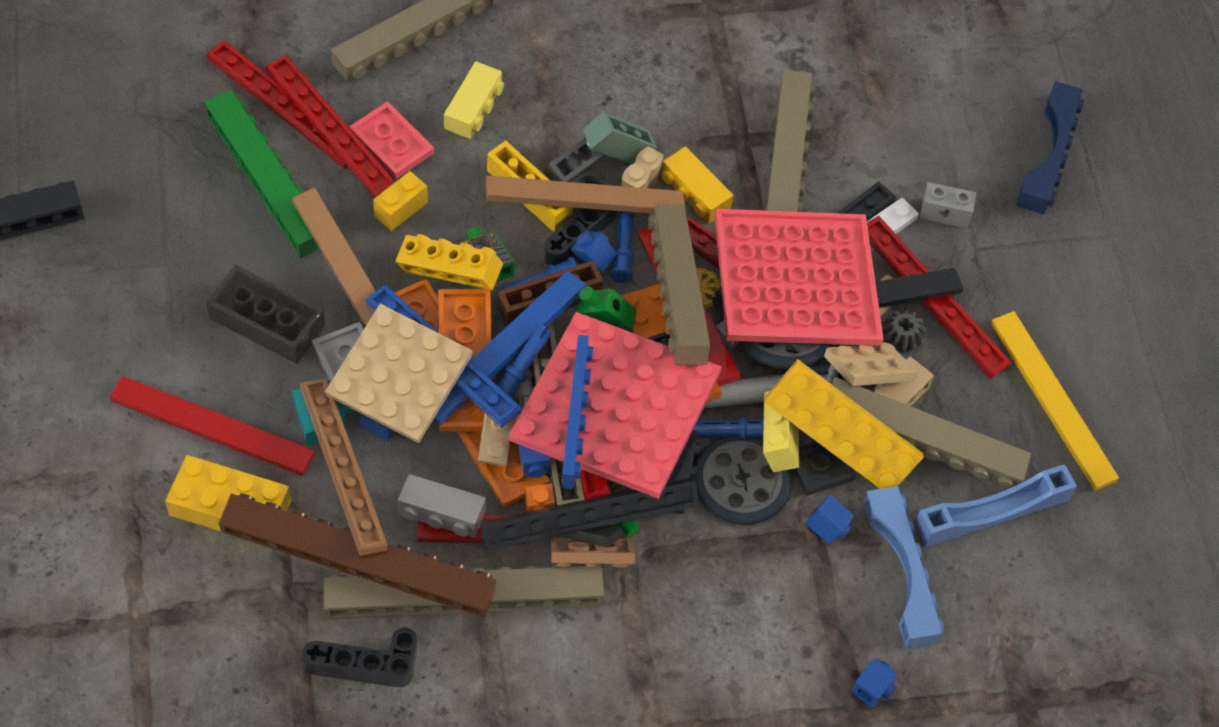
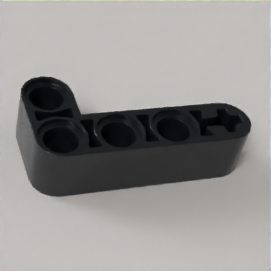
(559, 244)
(361, 657)

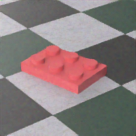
(392, 140)

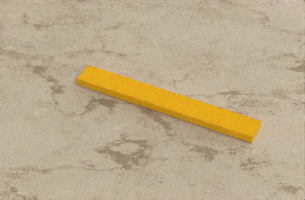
(1054, 401)

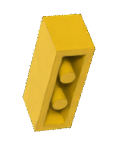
(698, 184)

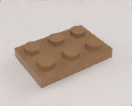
(570, 551)

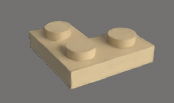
(495, 442)

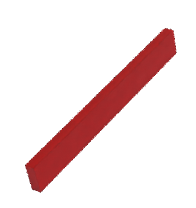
(268, 93)
(330, 125)
(944, 308)
(718, 352)
(212, 426)

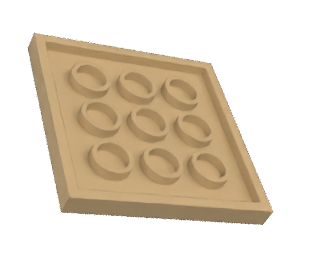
(399, 373)

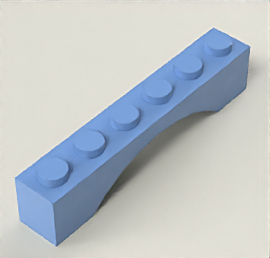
(888, 517)
(957, 519)

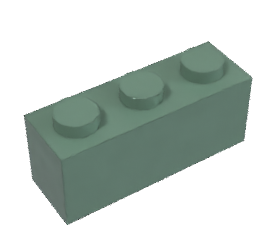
(617, 137)

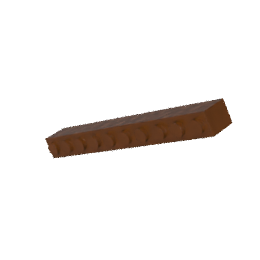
(336, 549)

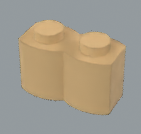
(645, 170)

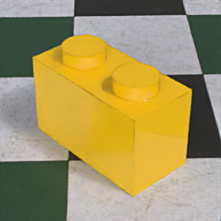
(400, 201)

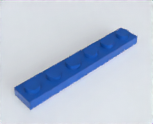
(576, 420)

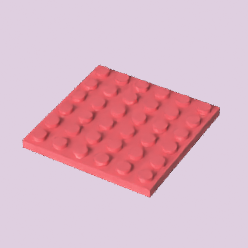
(797, 277)
(636, 406)

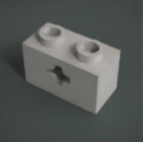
(947, 205)

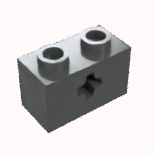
(572, 163)

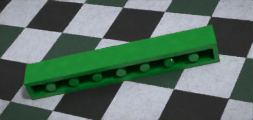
(261, 167)

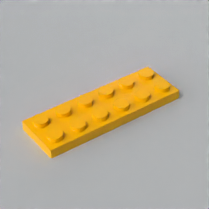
(843, 426)

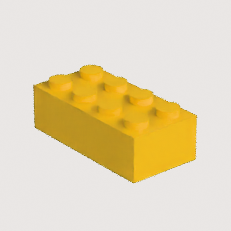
(205, 487)

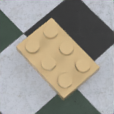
(870, 364)

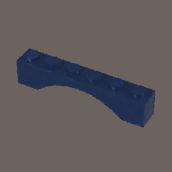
(1039, 183)

